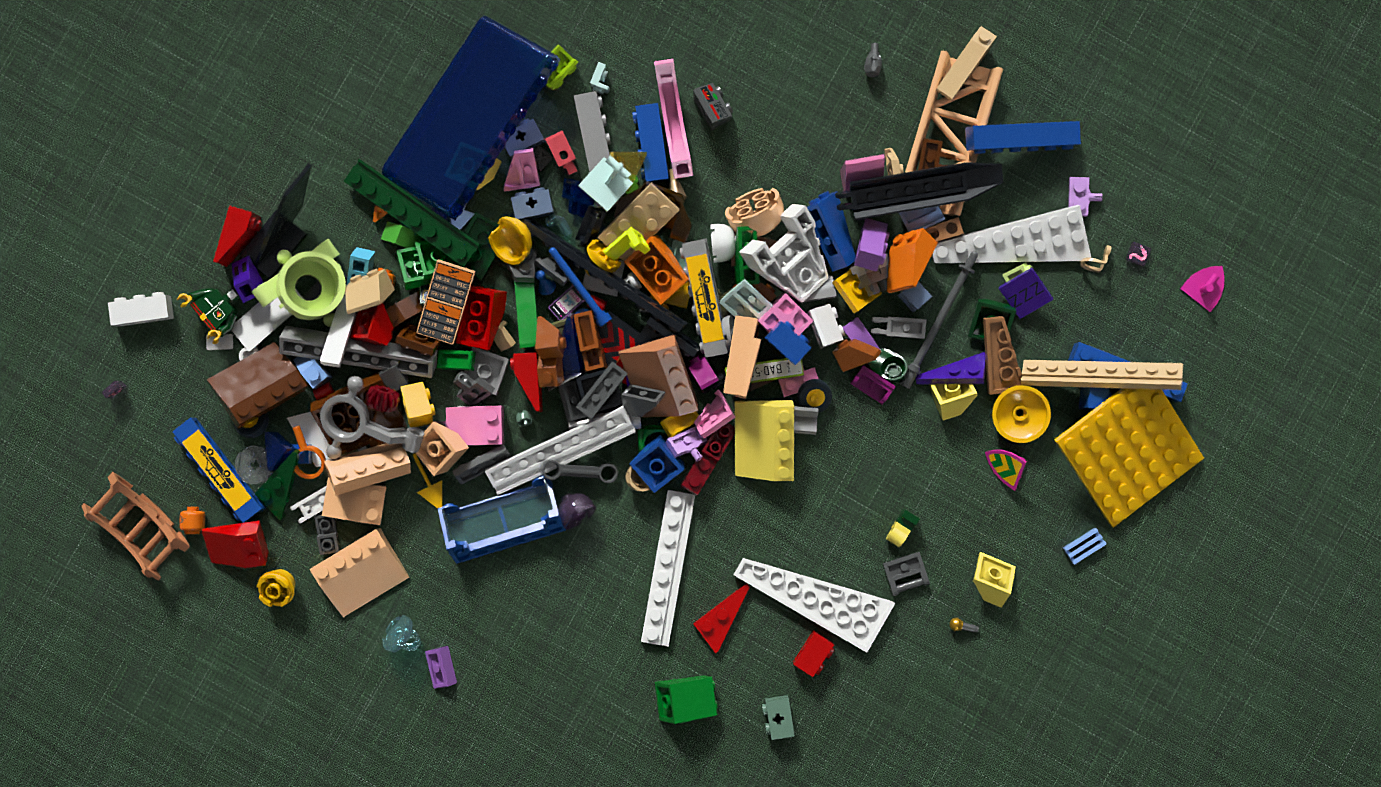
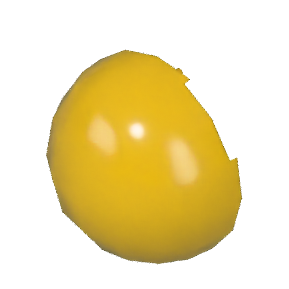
(511, 240)

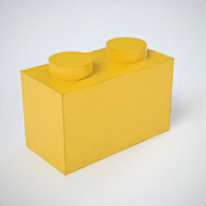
(417, 405)

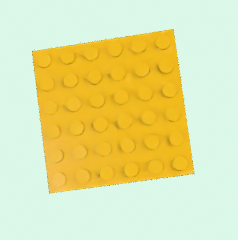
(1129, 450)

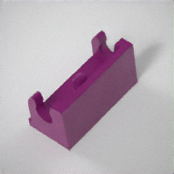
(872, 384)

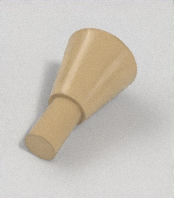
(675, 185)

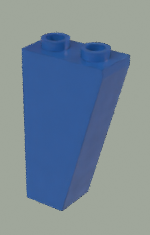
(832, 230)

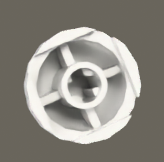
(723, 242)

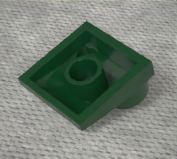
(988, 308)

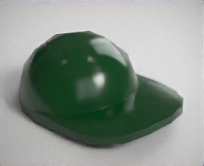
(889, 366)

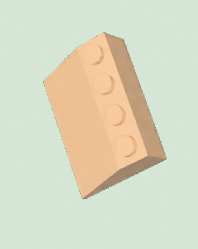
(360, 572)

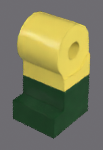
(902, 527)

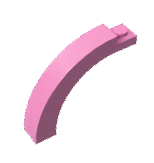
(673, 119)

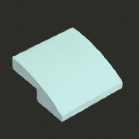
(745, 301)

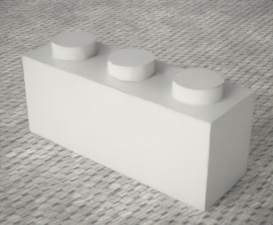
(140, 309)

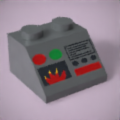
(712, 105)

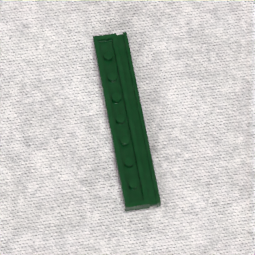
(412, 213)

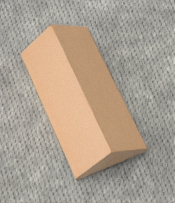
(742, 356)

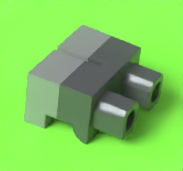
(869, 278)

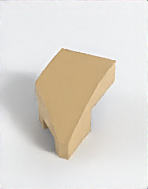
(503, 338)

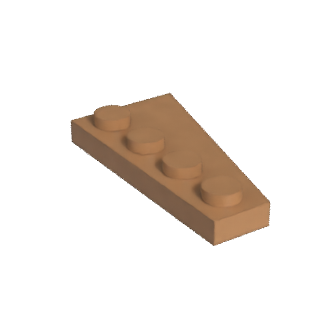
(1000, 356)

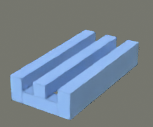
(1098, 538)

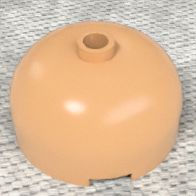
(765, 217)

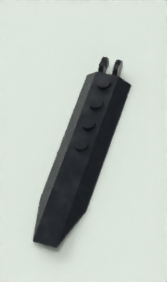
(920, 189)

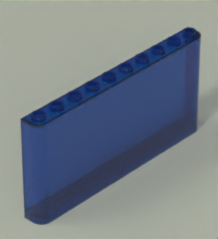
(469, 116)

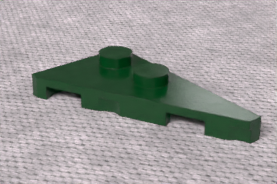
(277, 488)

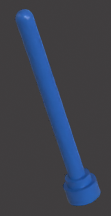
(601, 316)

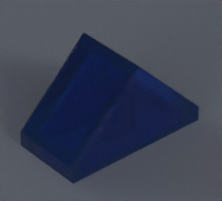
(277, 450)

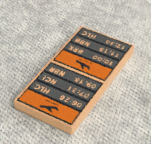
(445, 302)

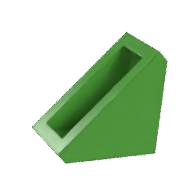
(400, 235)

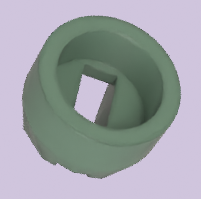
(523, 418)

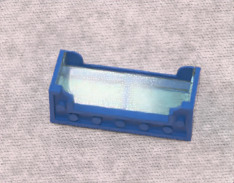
(501, 521)

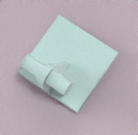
(606, 182)

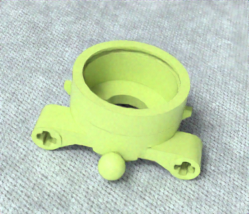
(316, 263)

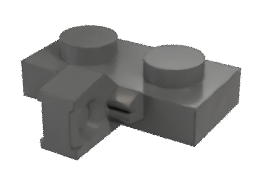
(472, 390)

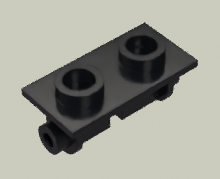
(590, 225)

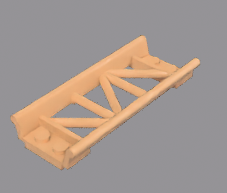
(980, 80)

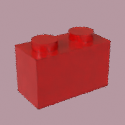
(813, 654)

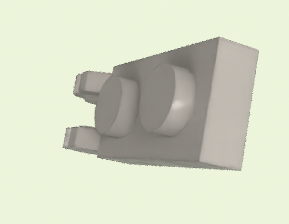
(901, 327)

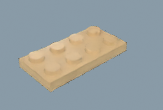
(645, 214)

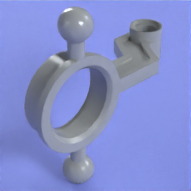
(409, 437)

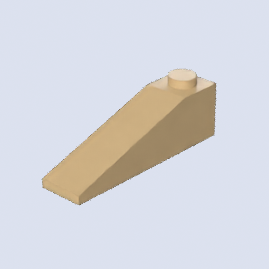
(966, 63)

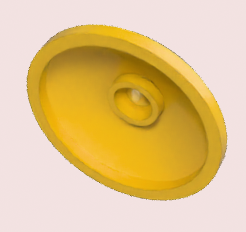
(1031, 423)

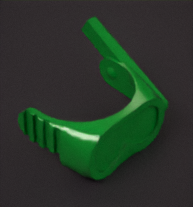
(645, 432)

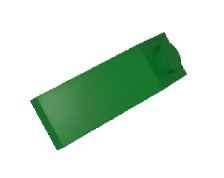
(742, 271)

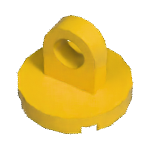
(595, 252)

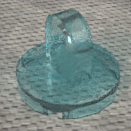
(398, 634)

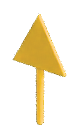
(433, 492)

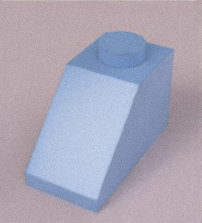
(312, 371)

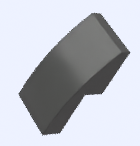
(327, 534)

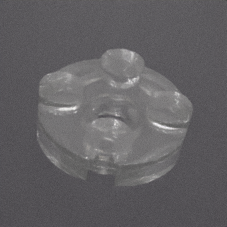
(246, 471)

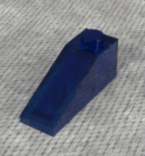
(572, 356)

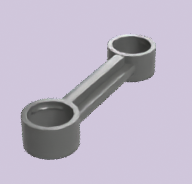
(579, 471)

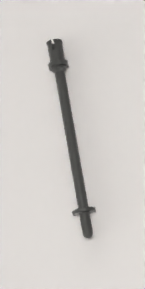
(914, 368)

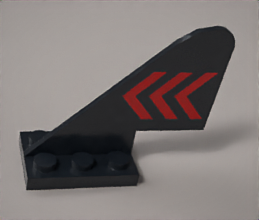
(619, 335)

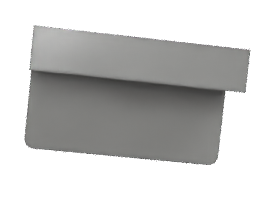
(805, 420)

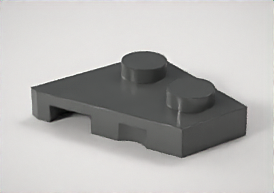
(525, 270)
(553, 270)

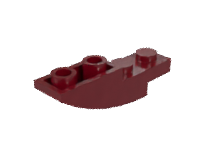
(711, 454)

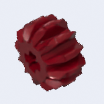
(382, 398)

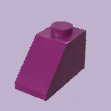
(702, 371)

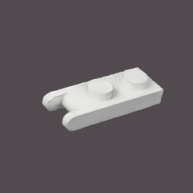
(311, 505)

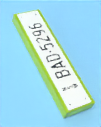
(775, 370)

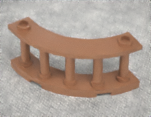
(152, 513)

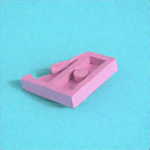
(522, 171)

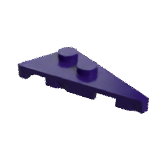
(965, 371)

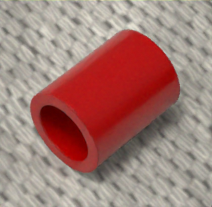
(600, 302)
(323, 390)

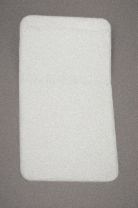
(225, 342)

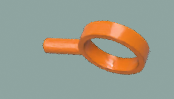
(302, 447)

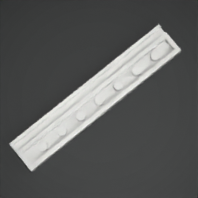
(561, 448)
(668, 568)

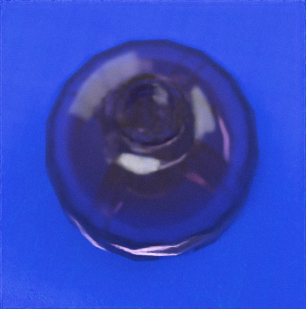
(574, 509)

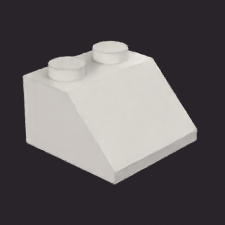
(826, 326)

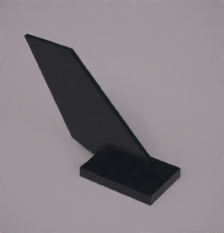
(279, 230)

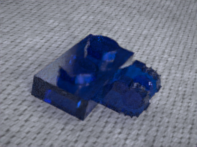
(577, 197)

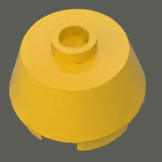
(276, 588)

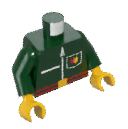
(214, 309)

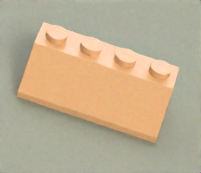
(367, 467)

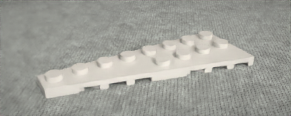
(1039, 238)
(841, 610)

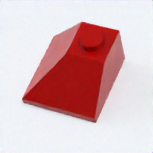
(372, 326)

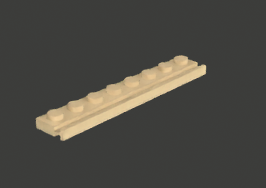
(1102, 374)

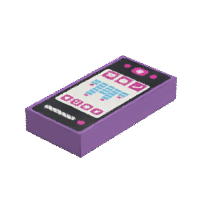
(566, 303)

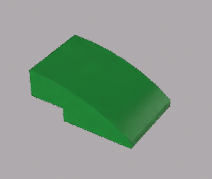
(419, 263)

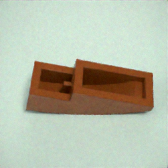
(590, 342)

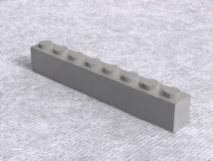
(311, 343)

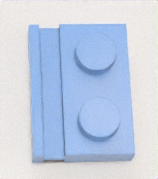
(922, 218)

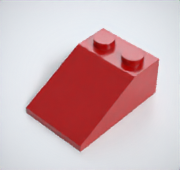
(236, 234)
(481, 317)
(525, 369)
(237, 544)

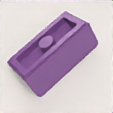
(441, 667)

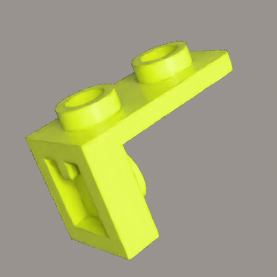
(628, 239)

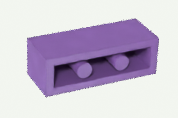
(872, 245)

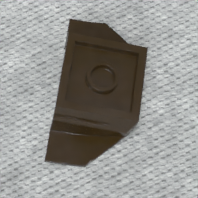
(678, 224)

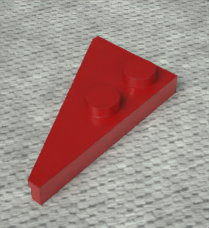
(717, 621)

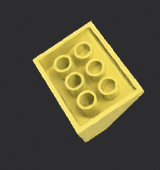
(764, 440)

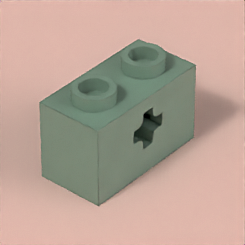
(784, 727)

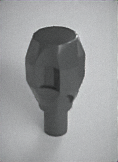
(873, 62)

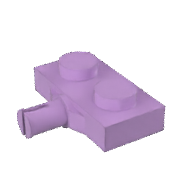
(1080, 194)
(686, 443)

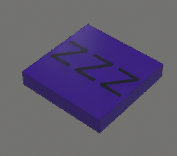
(1026, 293)

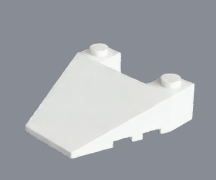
(794, 259)

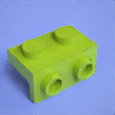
(566, 66)

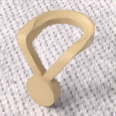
(1094, 269)

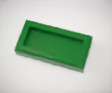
(456, 360)

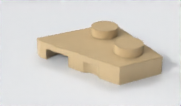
(892, 162)

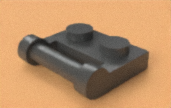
(905, 567)

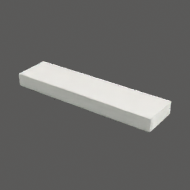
(338, 336)

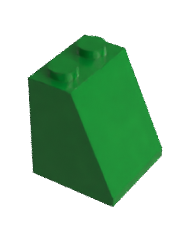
(686, 699)

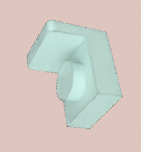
(598, 76)

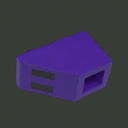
(245, 278)

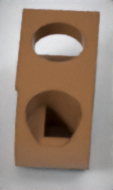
(946, 230)

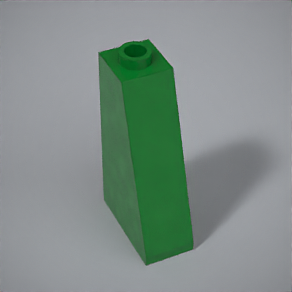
(526, 314)

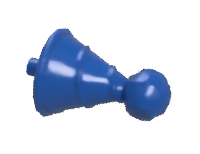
(546, 285)

